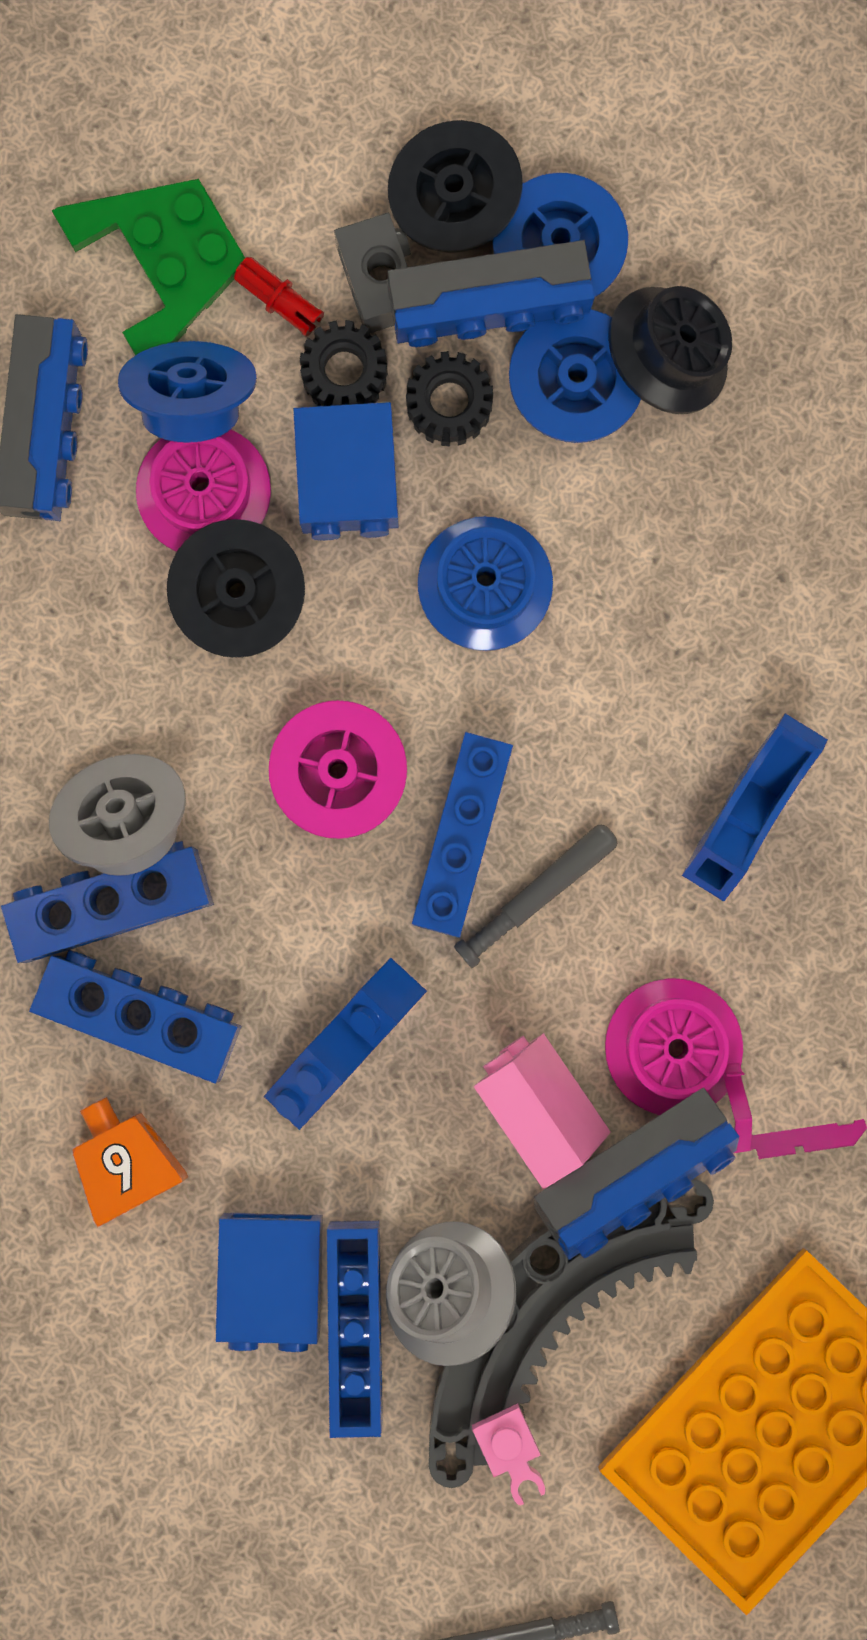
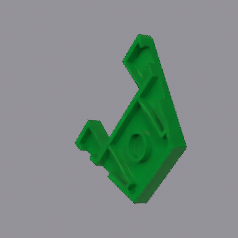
(176, 242)

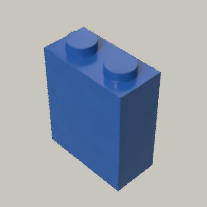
(346, 470)
(269, 1280)

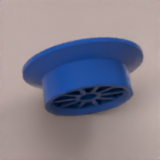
(565, 210)
(188, 389)
(551, 400)
(479, 614)

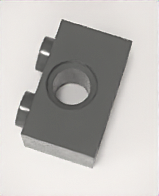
(362, 249)

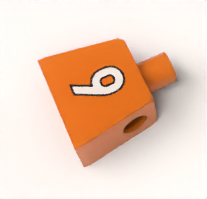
(122, 1163)

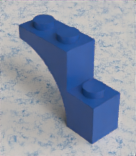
(753, 807)
(344, 1043)

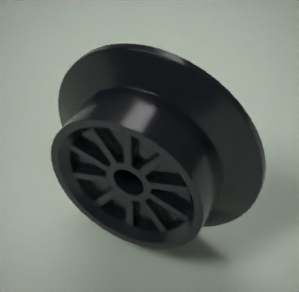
(455, 186)
(671, 347)
(228, 555)

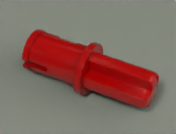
(278, 295)

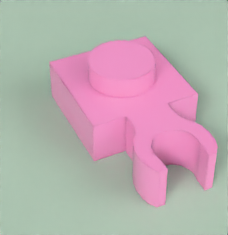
(509, 1447)

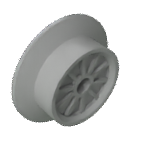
(119, 814)
(450, 1293)

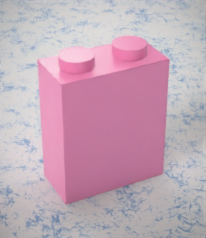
(541, 1109)

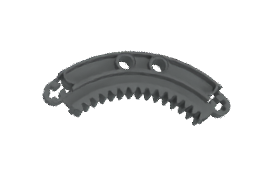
(541, 1306)

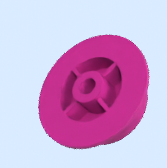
(172, 470)
(331, 736)
(646, 1026)

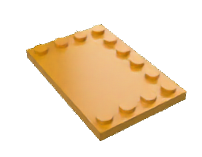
(758, 1435)

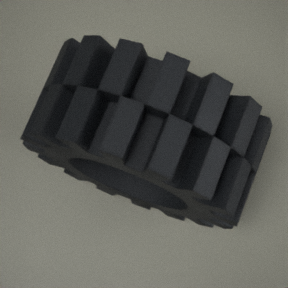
(338, 340)
(454, 371)

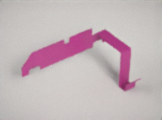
(783, 1142)

